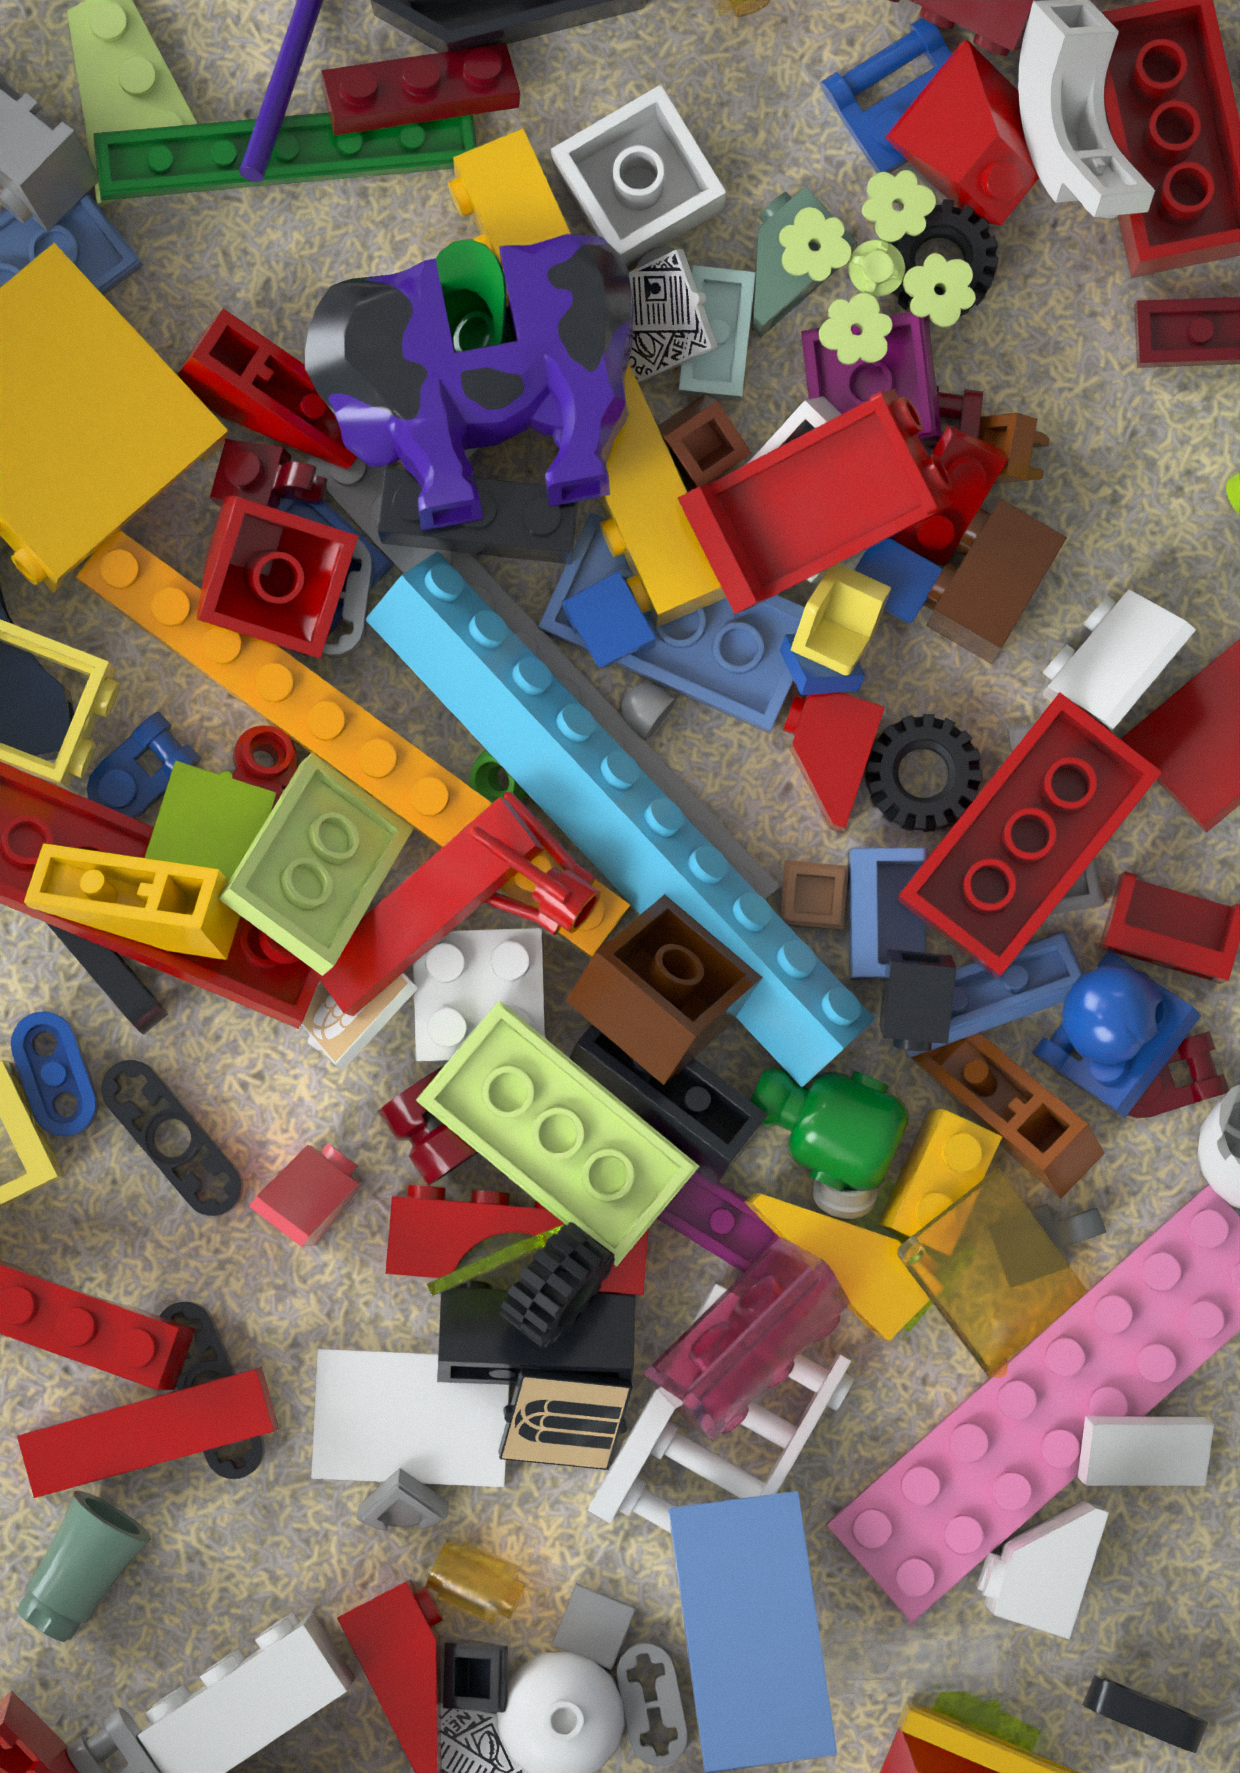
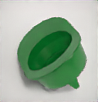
(474, 296)

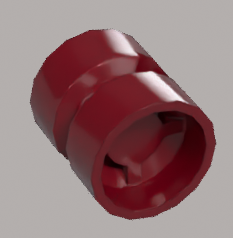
(431, 1152)

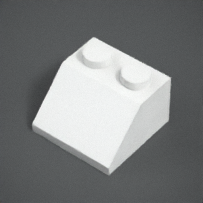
(1120, 657)
(1045, 1570)

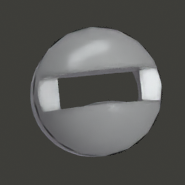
(646, 708)

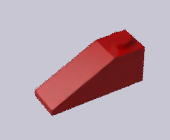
(262, 389)
(402, 1661)

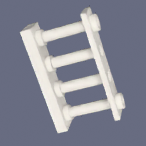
(658, 1436)

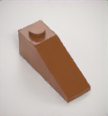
(1011, 1103)

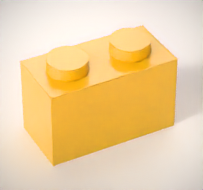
(940, 1168)

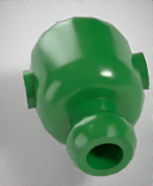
(839, 1127)

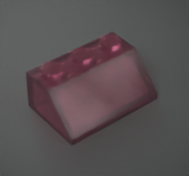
(749, 1338)

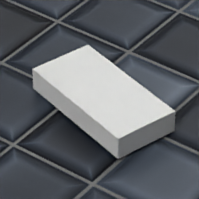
(1145, 1451)

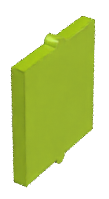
(208, 819)

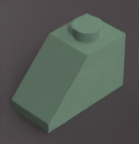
(775, 289)

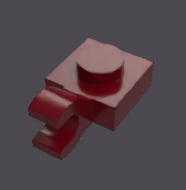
(264, 475)

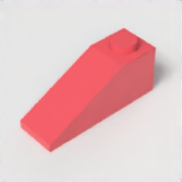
(308, 1194)

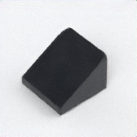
(475, 1676)

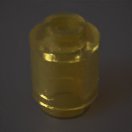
(476, 1581)

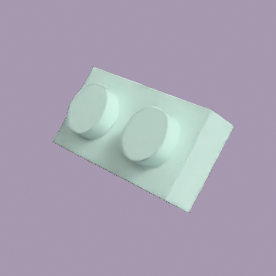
(729, 313)

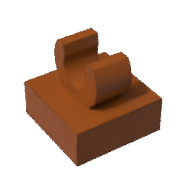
(1016, 437)

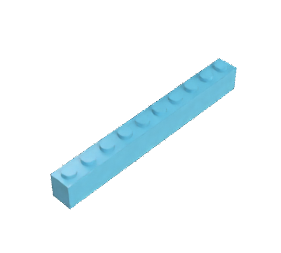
(611, 806)

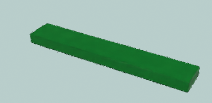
(306, 151)

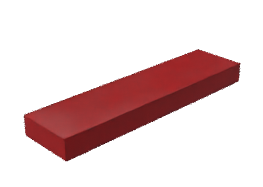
(426, 908)
(148, 1432)

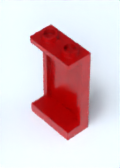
(817, 500)

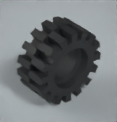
(968, 234)
(929, 734)
(557, 1285)

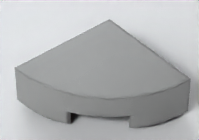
(402, 1503)

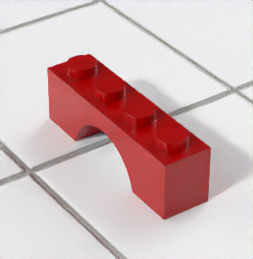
(435, 1234)
(92, 1329)

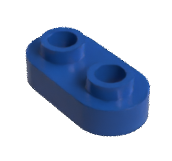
(52, 1075)

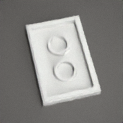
(393, 1414)

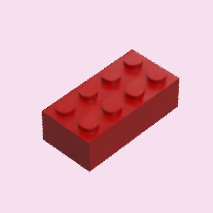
(1180, 129)
(1028, 835)

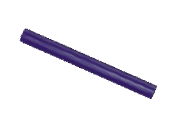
(280, 89)

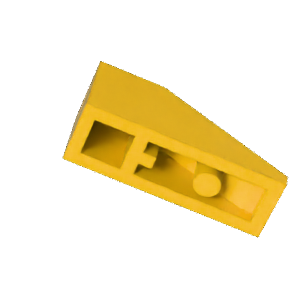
(136, 898)
(863, 1261)

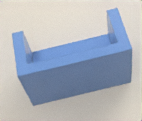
(875, 915)

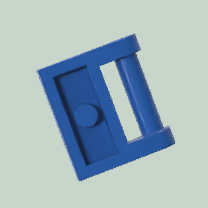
(874, 124)
(1123, 1083)

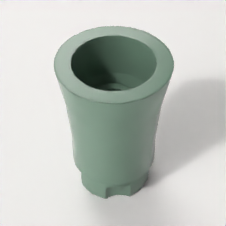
(80, 1565)

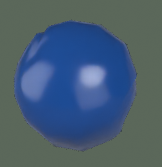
(1111, 1013)

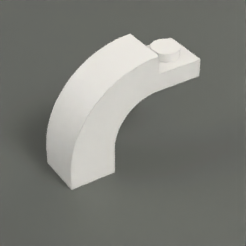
(1064, 110)

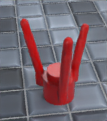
(563, 896)

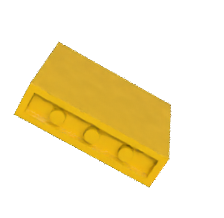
(84, 419)

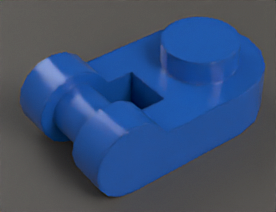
(123, 783)

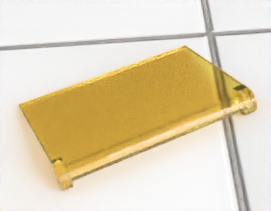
(991, 1272)

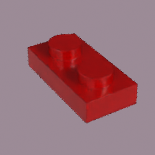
(972, 471)

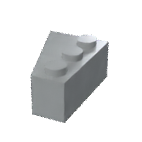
(40, 164)

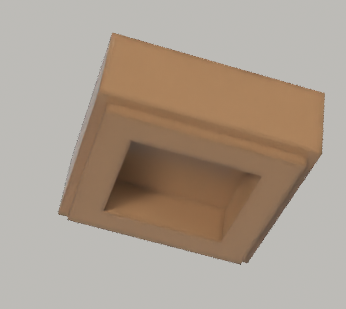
(814, 895)

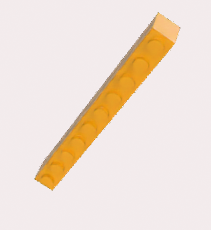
(313, 714)

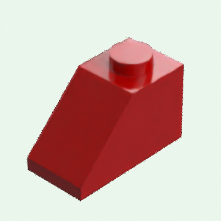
(833, 748)

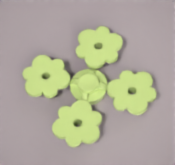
(877, 267)

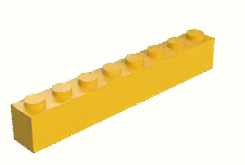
(645, 521)

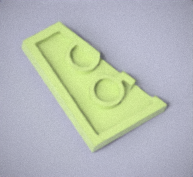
(121, 73)

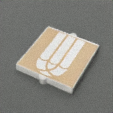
(346, 1035)

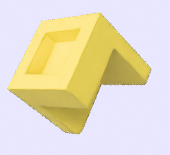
(840, 619)

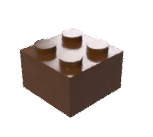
(996, 580)
(663, 989)

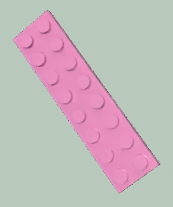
(1023, 1432)

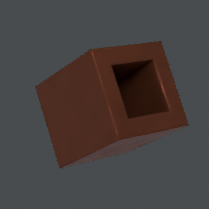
(703, 441)

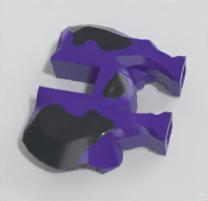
(402, 394)

